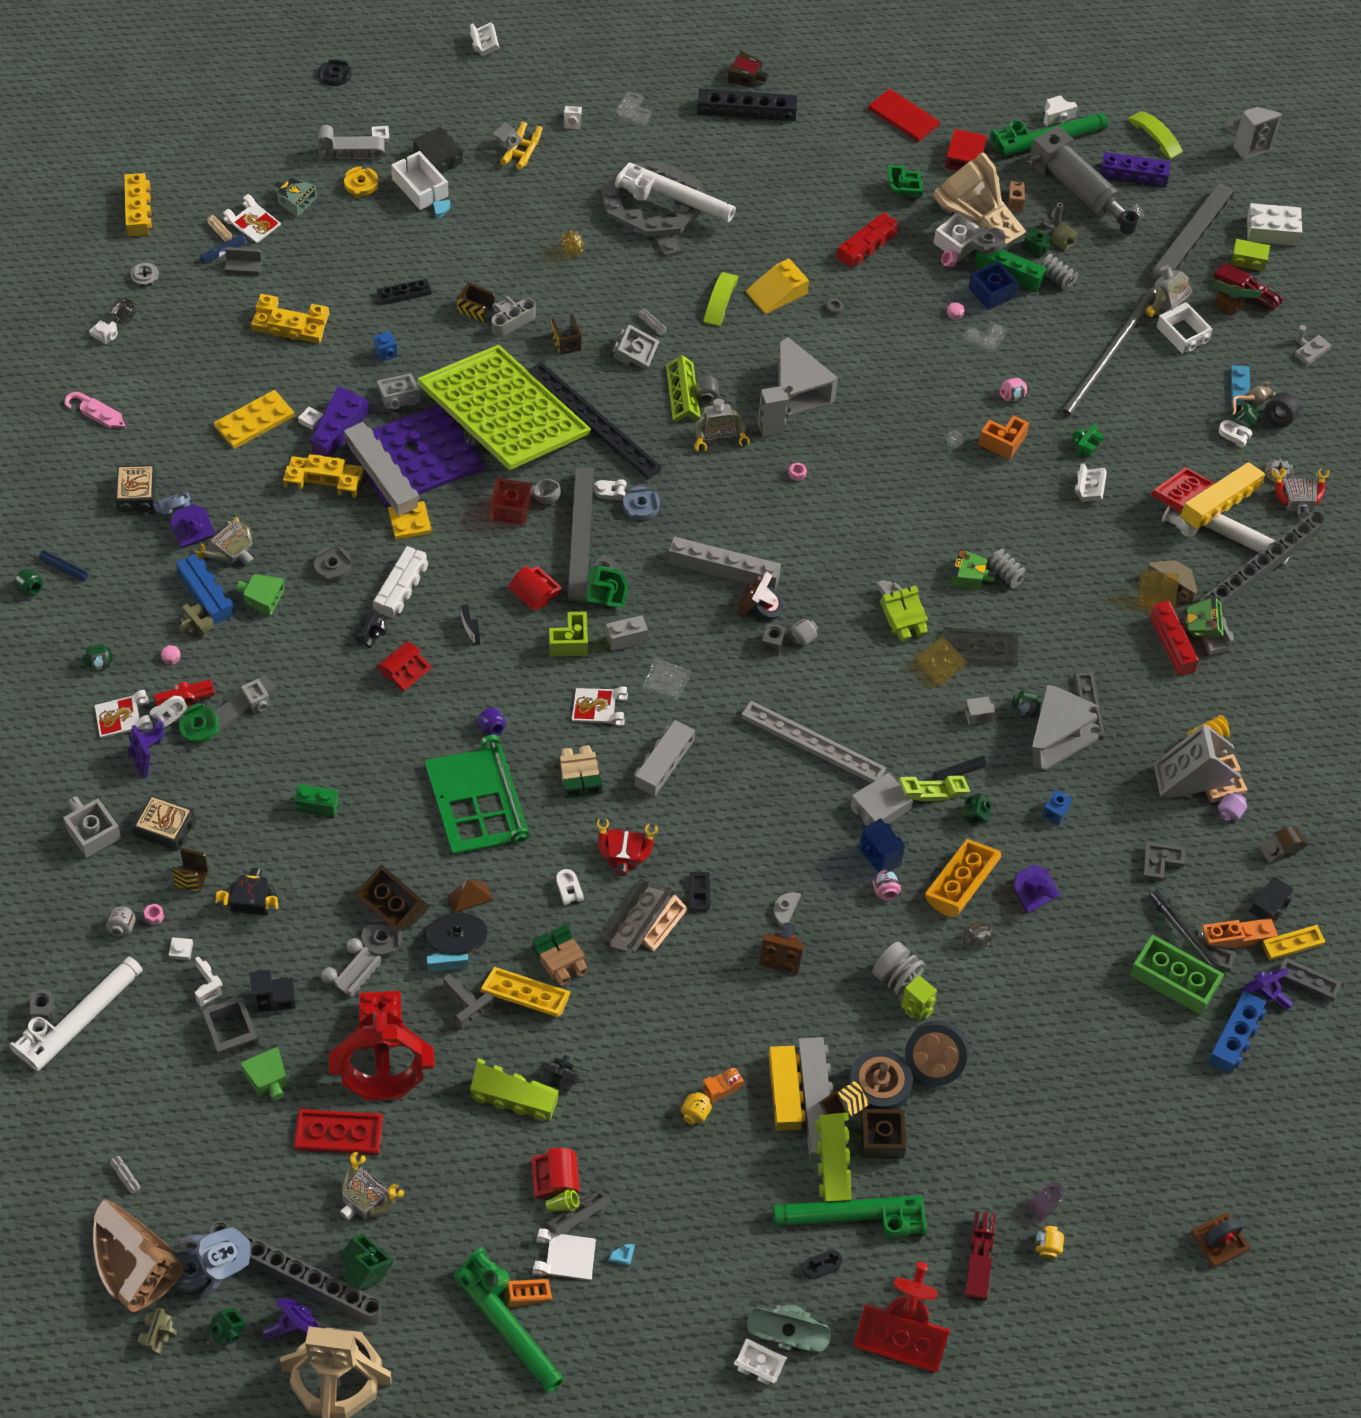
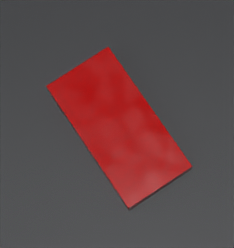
(904, 115)
(1181, 488)
(338, 1132)

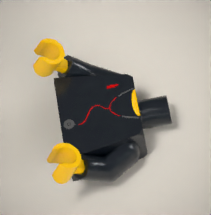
(249, 894)

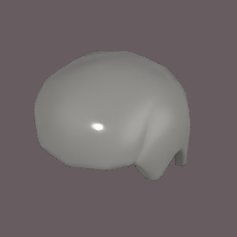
(546, 491)

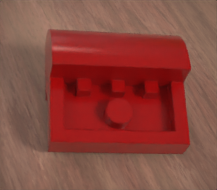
(534, 587)
(404, 666)
(555, 1172)

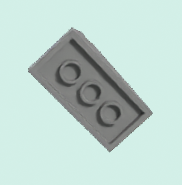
(804, 379)
(1062, 727)
(1195, 765)

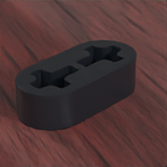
(823, 1269)

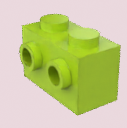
(1250, 255)
(919, 999)

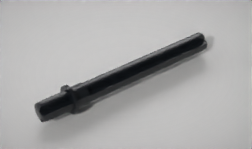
(1163, 906)

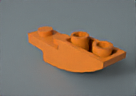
(1236, 934)

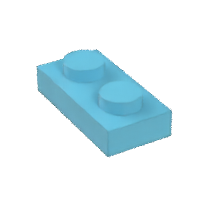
(441, 962)

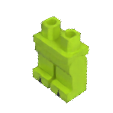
(905, 613)

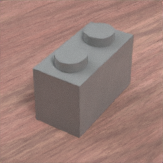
(626, 633)

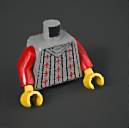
(1299, 493)

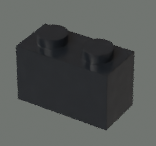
(1272, 900)

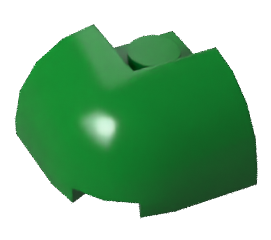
(905, 183)
(606, 586)

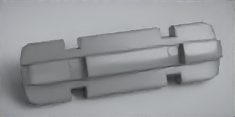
(652, 322)
(125, 1174)

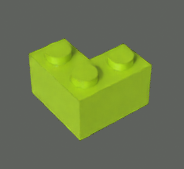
(570, 640)

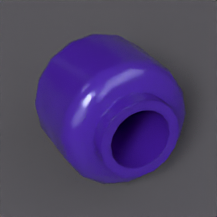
(491, 721)

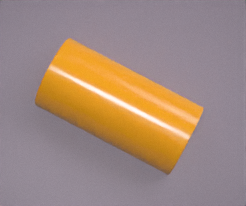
(962, 877)

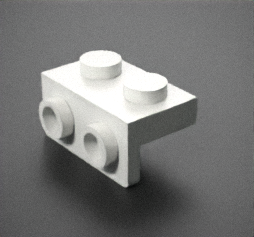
(484, 39)
(1090, 483)
(760, 1361)

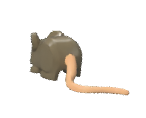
(1257, 395)

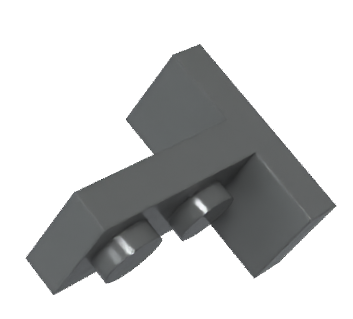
(472, 1008)

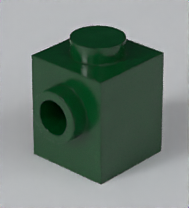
(1036, 243)

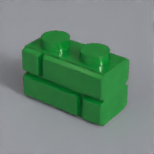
(316, 800)

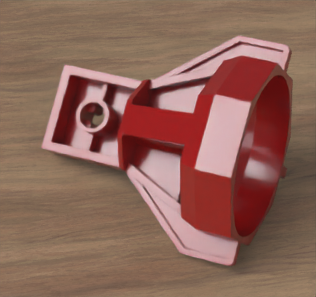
(380, 1029)

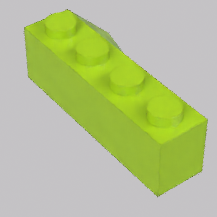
(512, 1092)
(834, 1157)

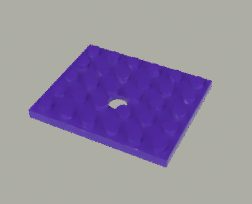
(440, 454)

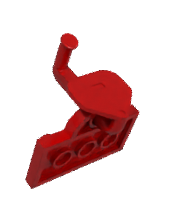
(902, 1331)

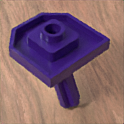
(191, 525)
(1034, 887)
(1268, 986)
(293, 1320)

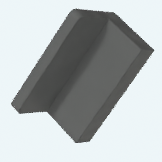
(243, 261)

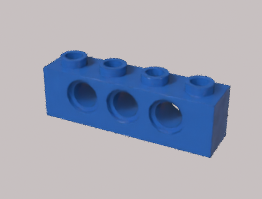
(1247, 1006)

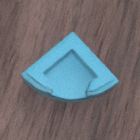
(441, 207)
(622, 1255)

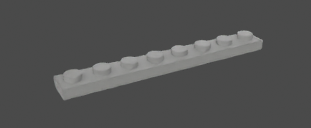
(813, 742)

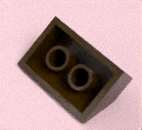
(391, 899)

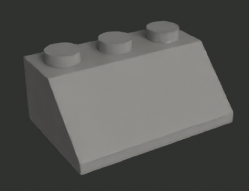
(1256, 132)

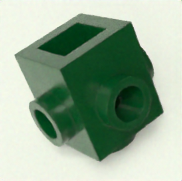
(976, 809)
(226, 1326)

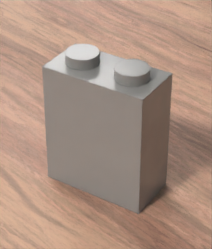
(881, 800)

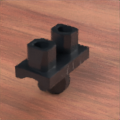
(372, 628)
(568, 1078)

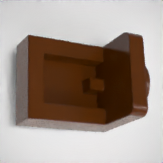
(1228, 304)

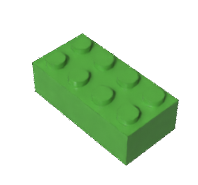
(1176, 974)

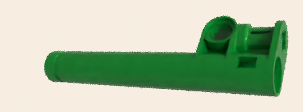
(1017, 139)
(903, 1212)
(478, 1281)

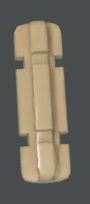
(220, 229)

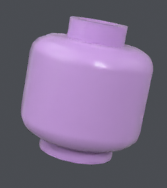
(1232, 806)

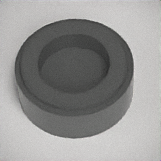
(834, 307)

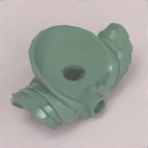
(808, 1334)

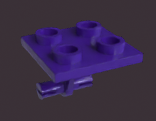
(139, 746)

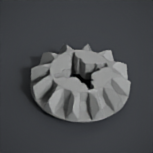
(138, 271)
(1275, 464)

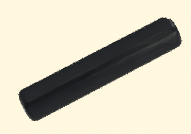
(959, 769)

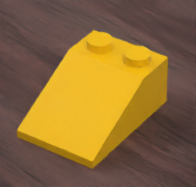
(778, 287)

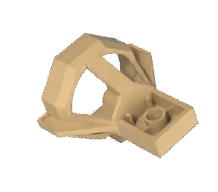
(983, 207)
(332, 1355)

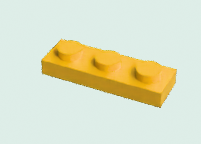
(1293, 942)

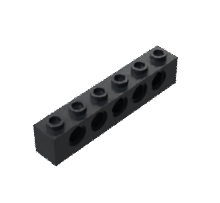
(747, 104)

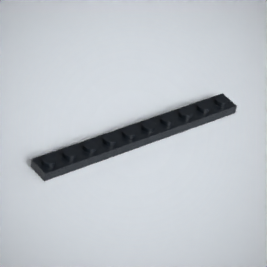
(597, 422)

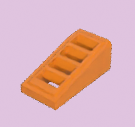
(520, 1300)

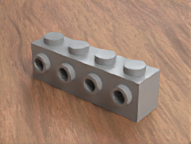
(664, 757)

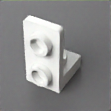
(207, 991)

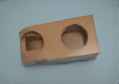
(1016, 196)

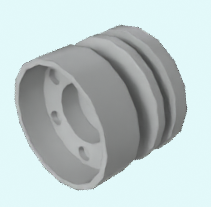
(898, 968)

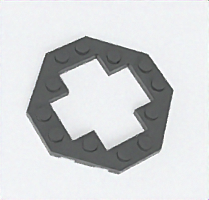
(634, 218)

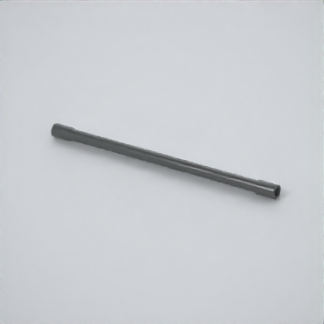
(1073, 403)

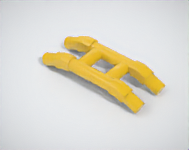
(529, 144)

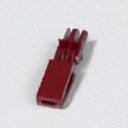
(1244, 280)
(980, 1265)

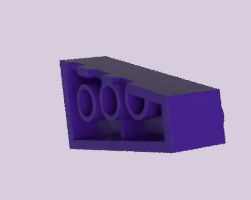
(342, 413)

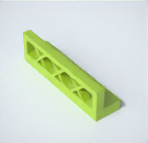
(686, 386)

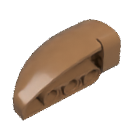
(131, 1258)

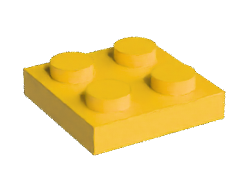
(411, 523)

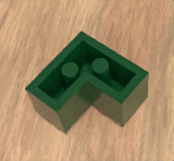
(364, 1262)

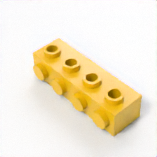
(137, 205)

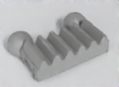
(357, 970)

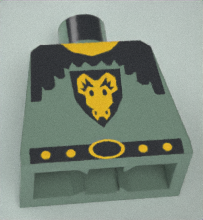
(295, 195)

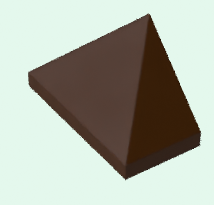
(470, 895)

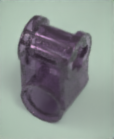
(1043, 1203)

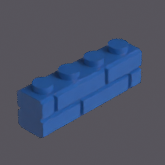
(203, 588)

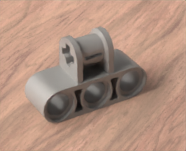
(512, 315)

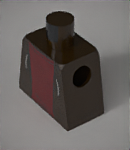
(746, 71)

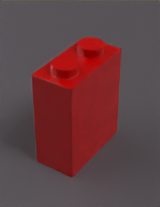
(964, 148)

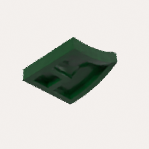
(1235, 291)

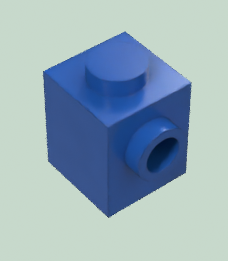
(385, 346)
(1057, 807)

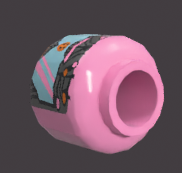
(1013, 390)
(886, 885)

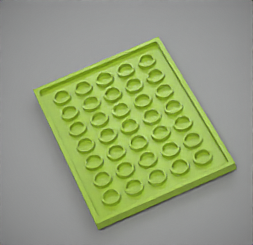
(503, 406)

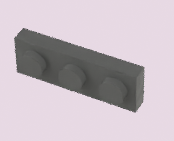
(667, 242)
(1310, 980)
(586, 1208)

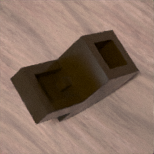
(1284, 841)

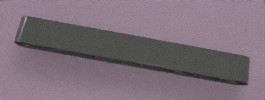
(1194, 230)
(581, 534)
(1266, 557)
(307, 1274)

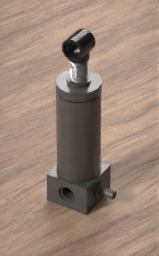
(1054, 154)

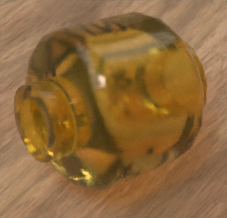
(572, 242)

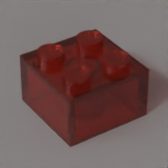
(511, 501)

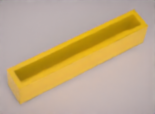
(1222, 495)

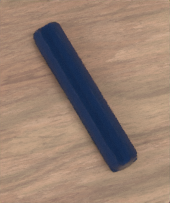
(220, 250)
(63, 565)

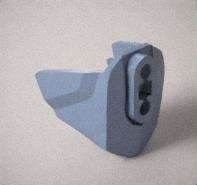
(220, 1255)

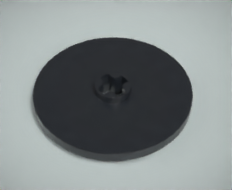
(457, 933)

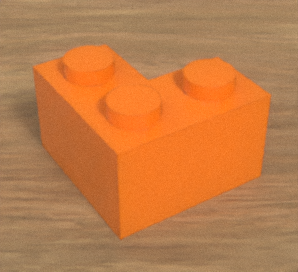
(1004, 439)

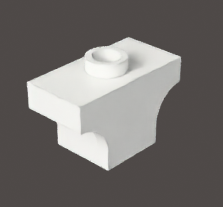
(1059, 110)

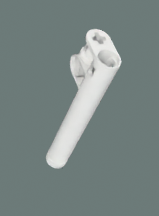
(643, 182)
(1225, 527)
(42, 1046)

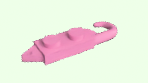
(97, 411)

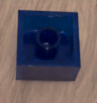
(993, 285)
(881, 846)

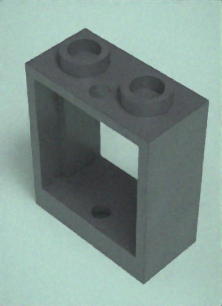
(236, 1045)

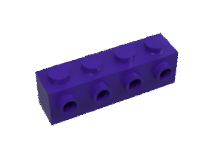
(1135, 169)

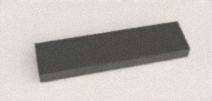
(1087, 690)
(239, 705)

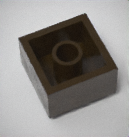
(883, 1133)

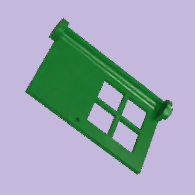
(471, 777)

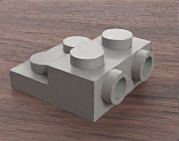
(635, 347)
(399, 391)

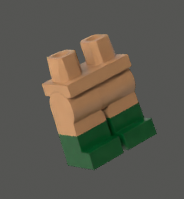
(560, 954)

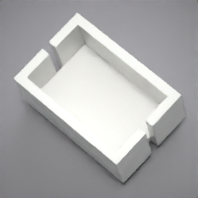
(421, 182)
(1274, 224)

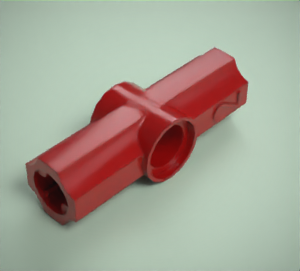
(188, 692)

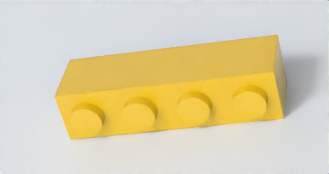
(785, 1088)

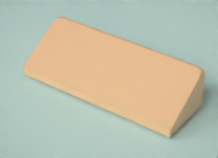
(666, 921)

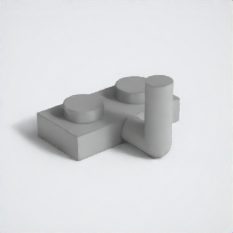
(1310, 350)

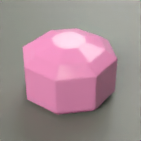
(949, 258)
(955, 311)
(797, 471)
(170, 654)
(153, 914)

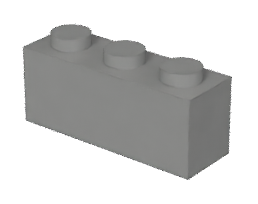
(772, 411)

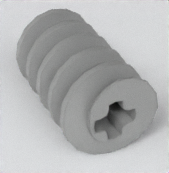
(1058, 273)
(1005, 568)

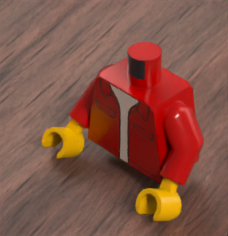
(625, 848)

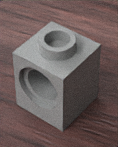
(507, 136)
(979, 710)

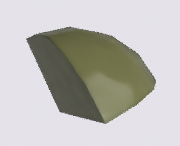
(1064, 237)

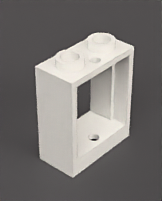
(1186, 313)

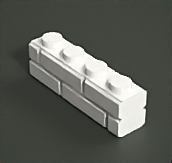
(400, 582)

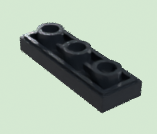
(404, 291)

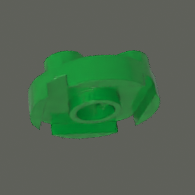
(206, 731)

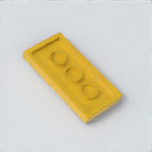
(254, 419)

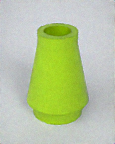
(565, 1201)

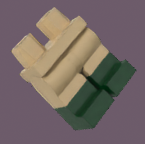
(577, 766)

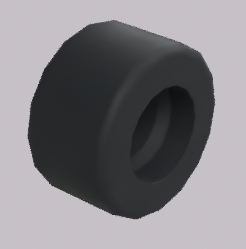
(1276, 416)

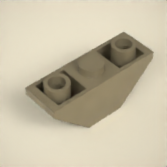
(1186, 584)

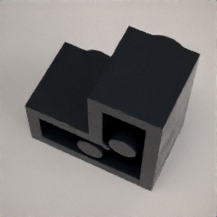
(271, 994)

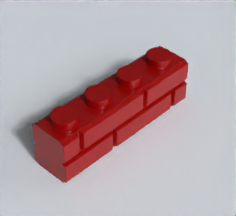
(867, 240)
(1174, 638)

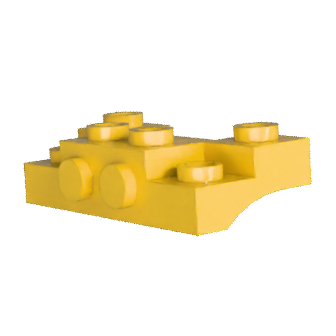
(289, 323)
(324, 471)

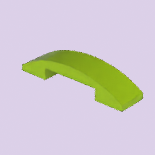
(1158, 132)
(720, 298)
(934, 790)

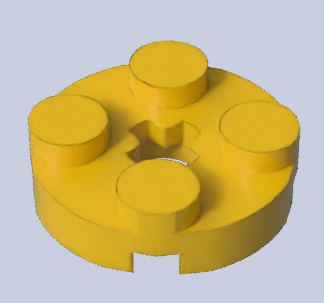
(361, 189)

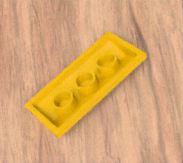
(526, 992)

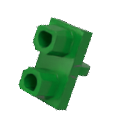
(1084, 440)

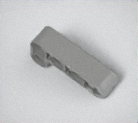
(348, 147)

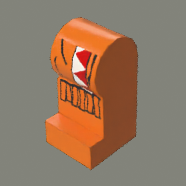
(722, 1084)

